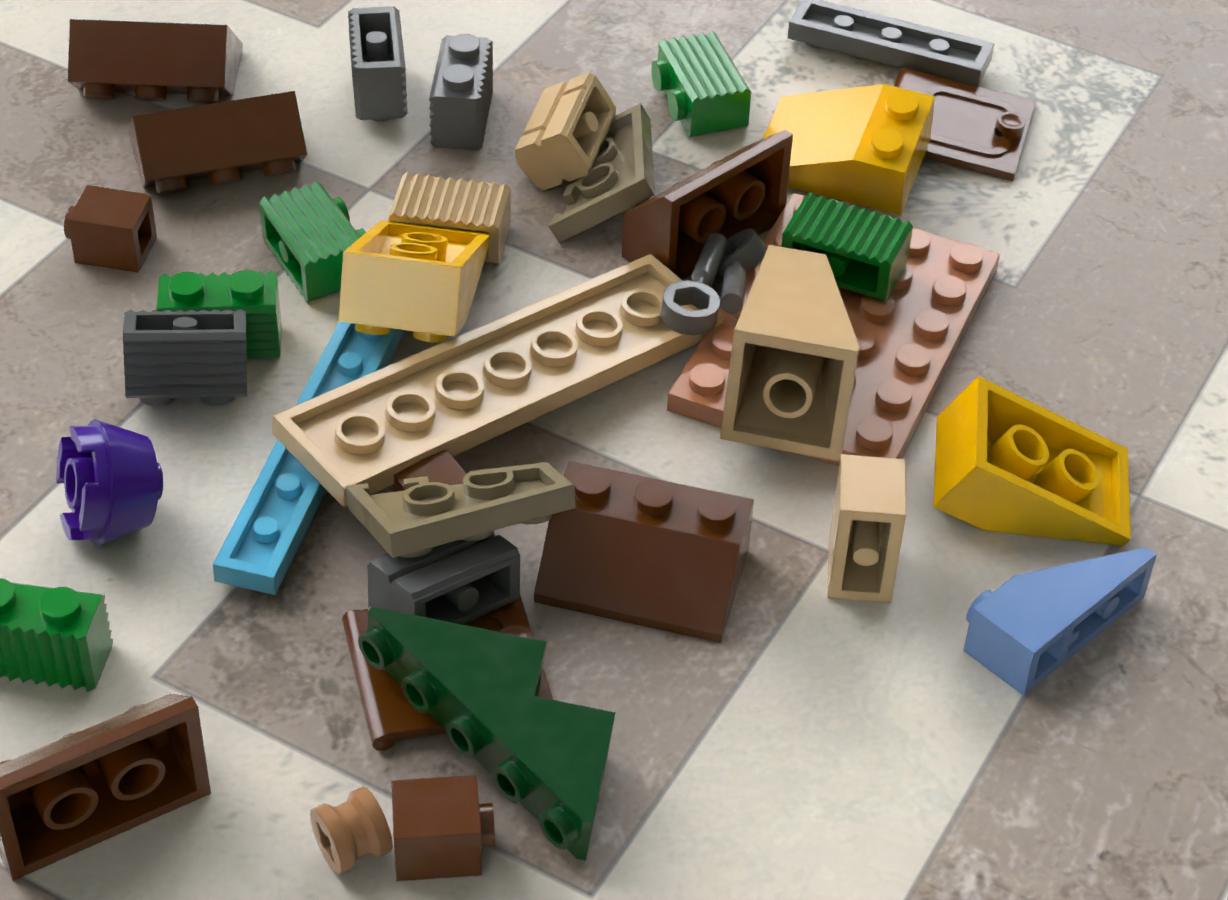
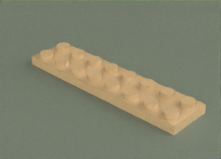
(485, 380)

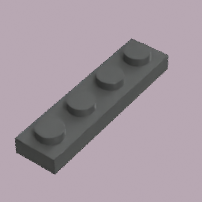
(890, 41)

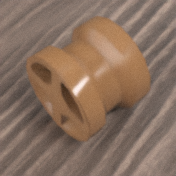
(351, 830)

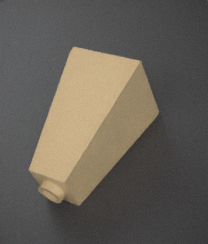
(791, 359)

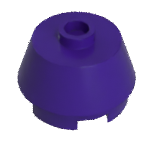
(108, 482)

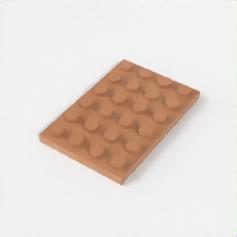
(901, 343)

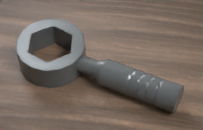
(742, 254)
(696, 293)

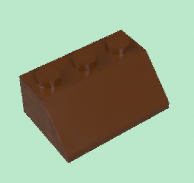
(153, 59)
(218, 141)
(724, 199)
(646, 552)
(100, 783)

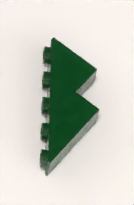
(487, 700)

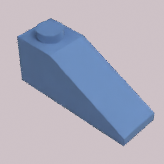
(1052, 613)

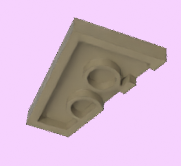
(617, 180)
(440, 513)

